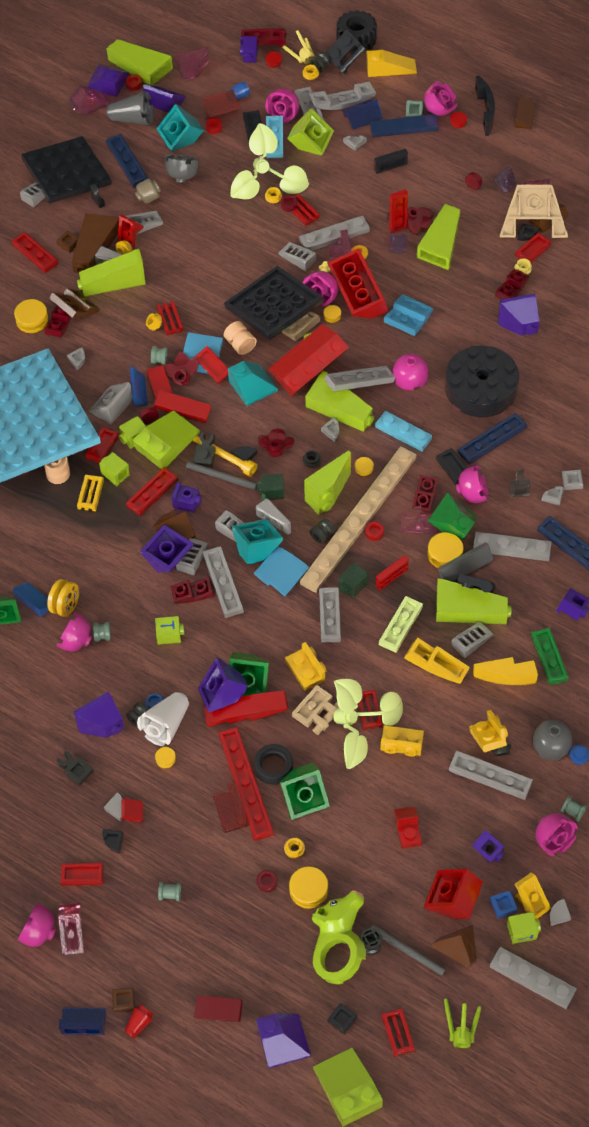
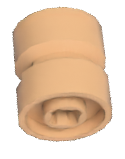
(240, 338)
(58, 471)

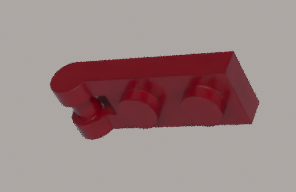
(267, 36)

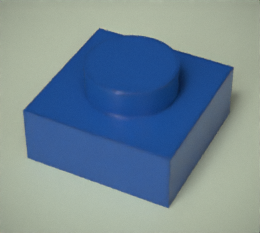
(503, 904)

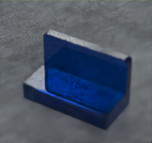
(363, 113)
(83, 1021)

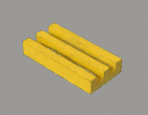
(88, 505)

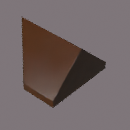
(177, 521)
(459, 946)

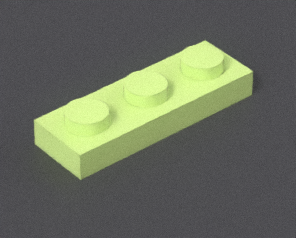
(400, 624)

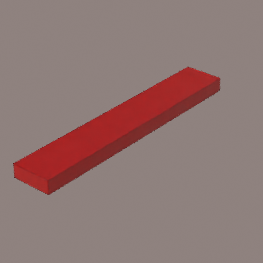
(246, 784)

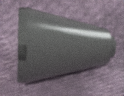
(132, 110)

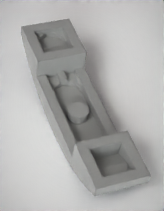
(342, 100)

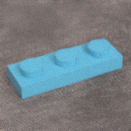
(275, 123)
(403, 431)

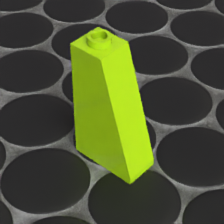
(140, 61)
(440, 238)
(113, 274)
(339, 404)
(469, 605)

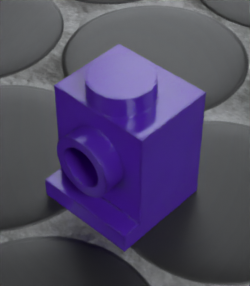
(249, 48)
(186, 498)
(574, 604)
(487, 839)

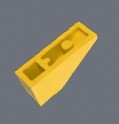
(388, 63)

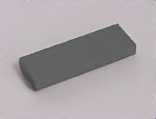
(466, 563)

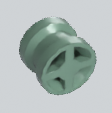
(159, 355)
(102, 631)

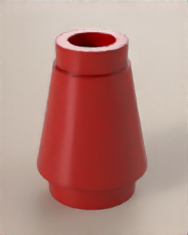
(138, 1021)

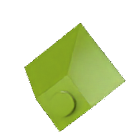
(311, 133)

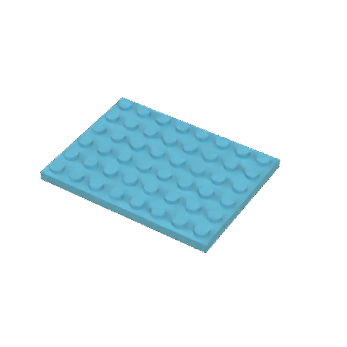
(39, 416)

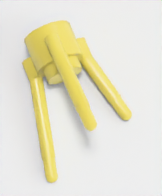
(306, 53)

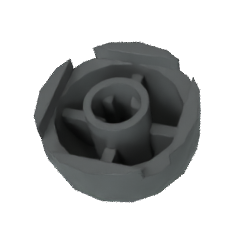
(181, 167)
(552, 740)

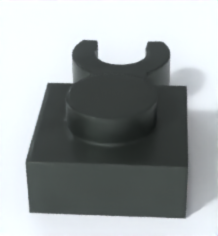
(205, 453)
(76, 770)

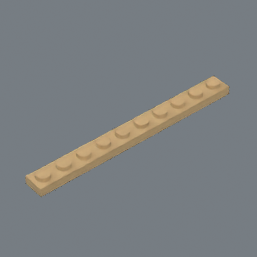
(358, 520)

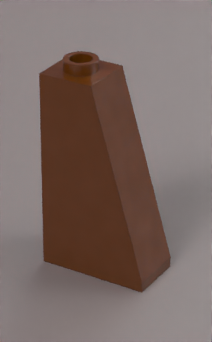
(94, 233)

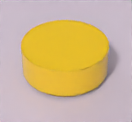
(332, 313)
(364, 466)
(165, 757)

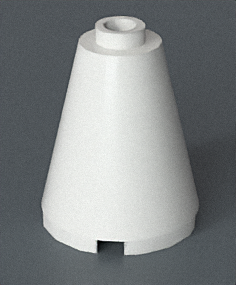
(164, 719)

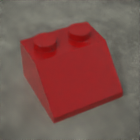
(454, 893)

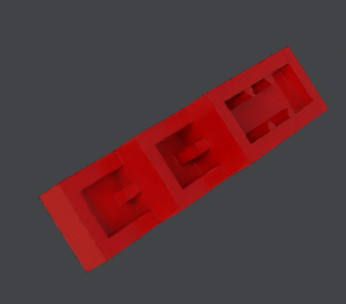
(248, 707)

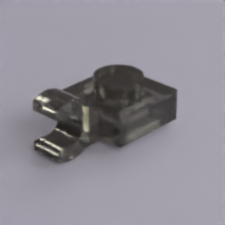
(520, 486)

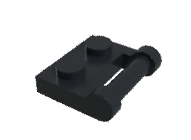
(342, 48)
(471, 582)

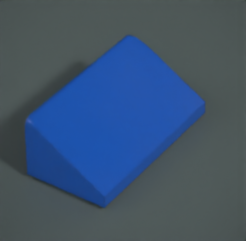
(138, 388)
(32, 598)

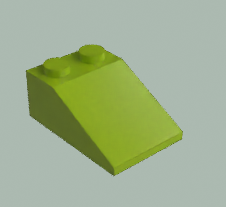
(165, 439)
(327, 483)
(348, 1087)

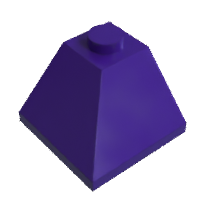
(108, 80)
(519, 314)
(221, 686)
(99, 717)
(282, 1038)

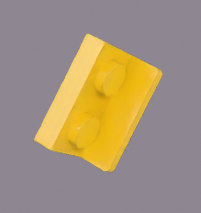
(306, 667)
(489, 733)
(402, 741)

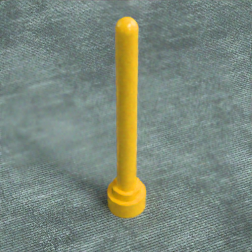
(248, 467)

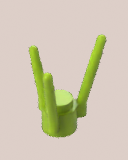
(461, 1037)

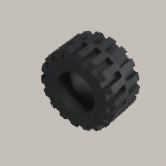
(361, 25)

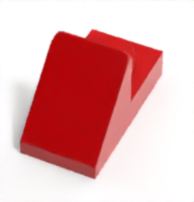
(128, 230)
(408, 827)

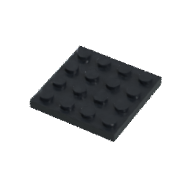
(66, 169)
(273, 302)

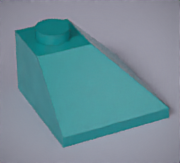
(179, 128)
(250, 382)
(256, 540)

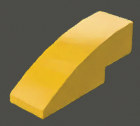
(436, 661)
(506, 672)

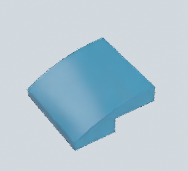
(408, 315)
(196, 343)
(281, 570)

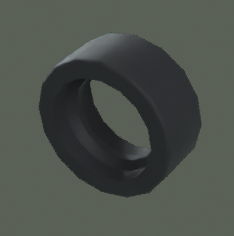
(269, 750)

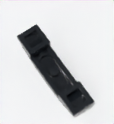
(484, 92)

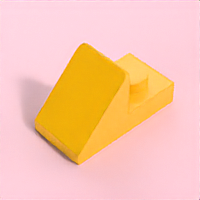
(532, 896)

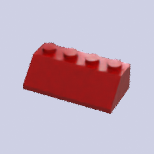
(358, 285)
(308, 359)

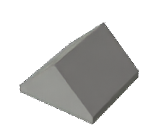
(112, 402)

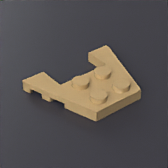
(534, 203)

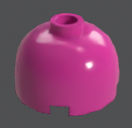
(440, 99)
(283, 103)
(323, 284)
(410, 371)
(472, 485)
(76, 634)
(555, 833)
(38, 927)

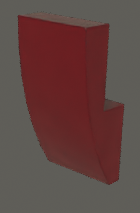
(513, 285)
(58, 322)
(425, 493)
(190, 592)
(218, 1008)

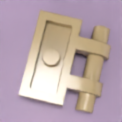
(312, 706)

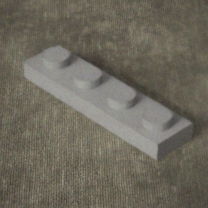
(329, 235)
(359, 378)
(514, 546)
(223, 582)
(490, 775)
(533, 977)

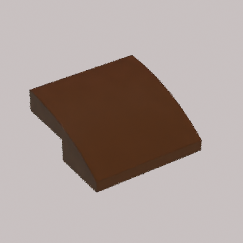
(74, 303)

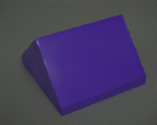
(163, 98)
(166, 549)

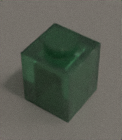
(271, 486)
(353, 580)

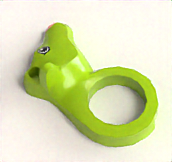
(335, 927)

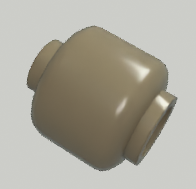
(147, 191)

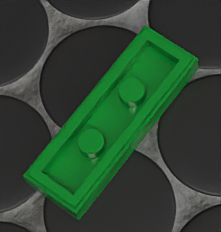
(549, 656)

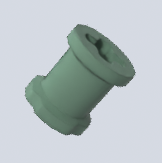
(573, 808)
(169, 891)

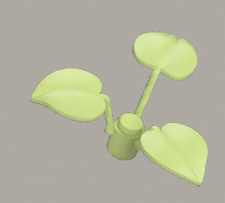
(263, 142)
(348, 695)

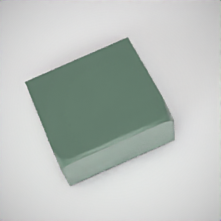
(414, 108)

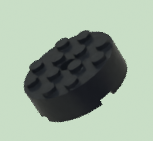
(482, 381)

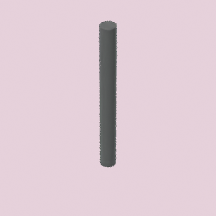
(221, 475)
(410, 951)

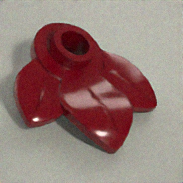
(420, 219)
(181, 367)
(275, 442)

